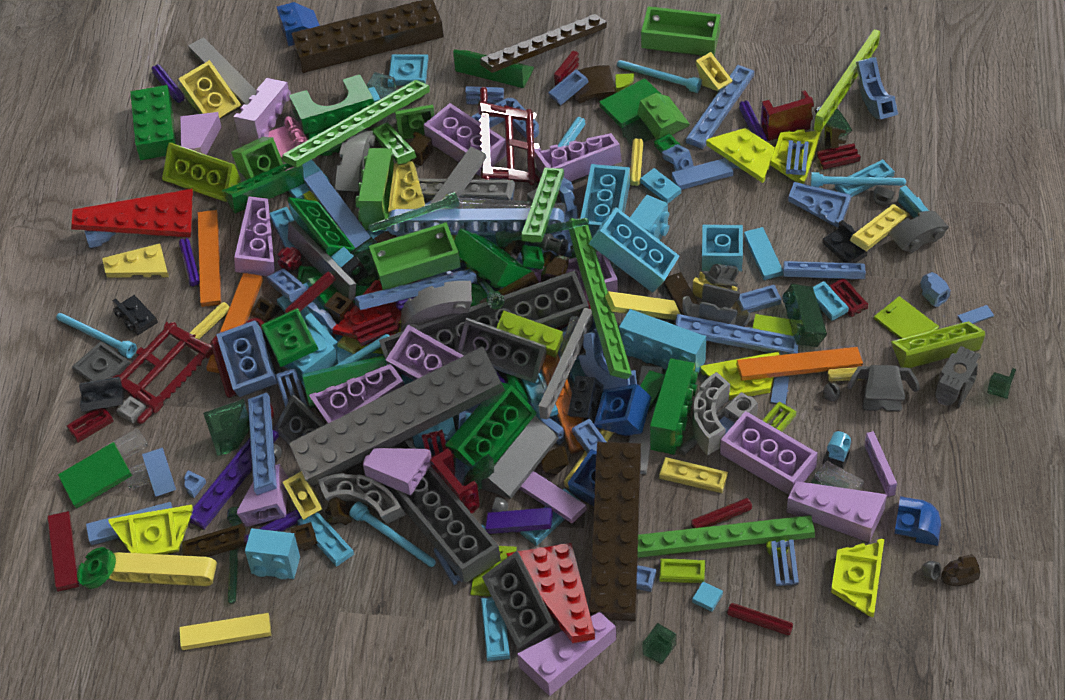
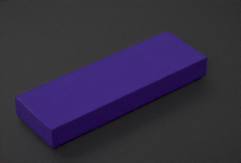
(519, 520)

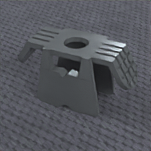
(716, 306)
(951, 382)
(884, 386)

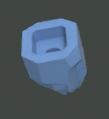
(97, 238)
(935, 289)

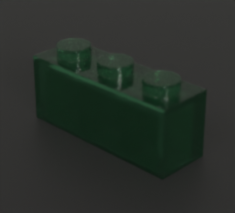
(804, 315)

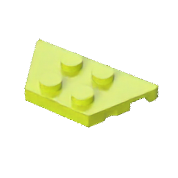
(744, 151)
(780, 154)
(730, 373)
(153, 531)
(858, 575)

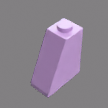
(199, 131)
(397, 467)
(266, 506)

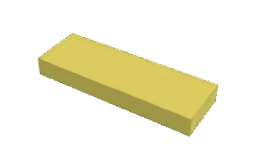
(693, 475)

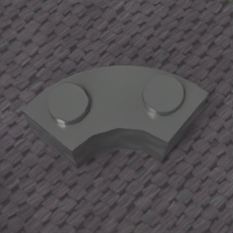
(921, 230)

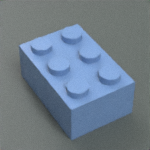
(247, 358)

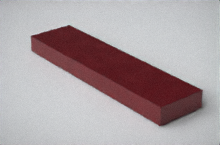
(63, 551)

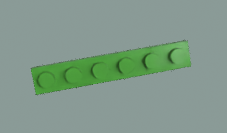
(542, 205)

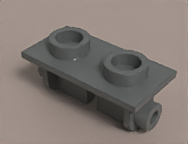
(722, 275)

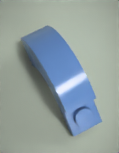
(875, 97)
(595, 365)

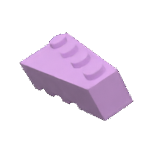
(579, 156)
(356, 392)
(838, 508)

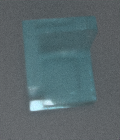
(383, 84)

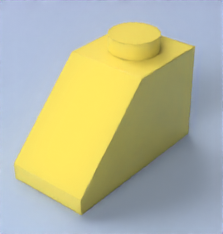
(303, 495)

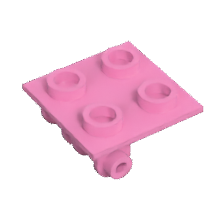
(288, 136)

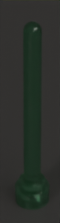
(449, 201)
(505, 238)
(494, 298)
(233, 520)

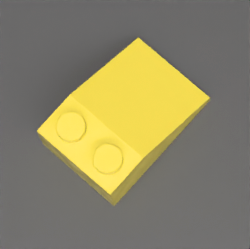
(208, 91)

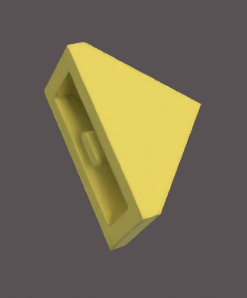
(712, 72)

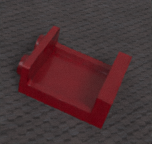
(786, 117)
(445, 468)

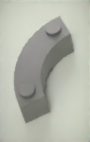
(352, 163)
(436, 302)
(705, 424)
(365, 490)

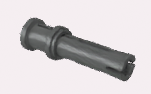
(553, 244)

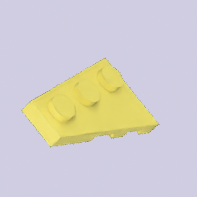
(405, 188)
(142, 261)

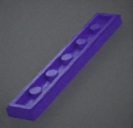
(224, 486)

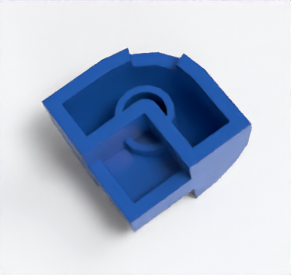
(918, 520)

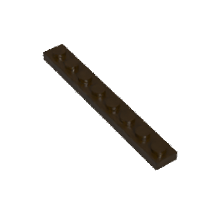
(543, 43)

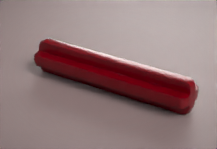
(312, 292)
(222, 369)
(722, 514)
(760, 619)

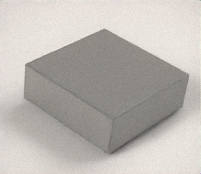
(131, 409)

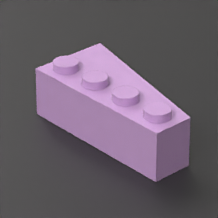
(262, 111)
(254, 245)
(558, 659)

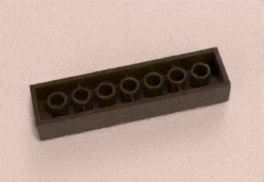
(367, 35)
(616, 531)

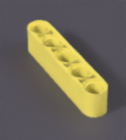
(164, 569)

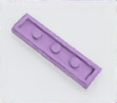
(553, 497)

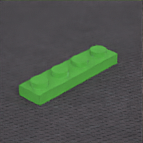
(389, 138)

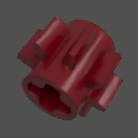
(289, 258)

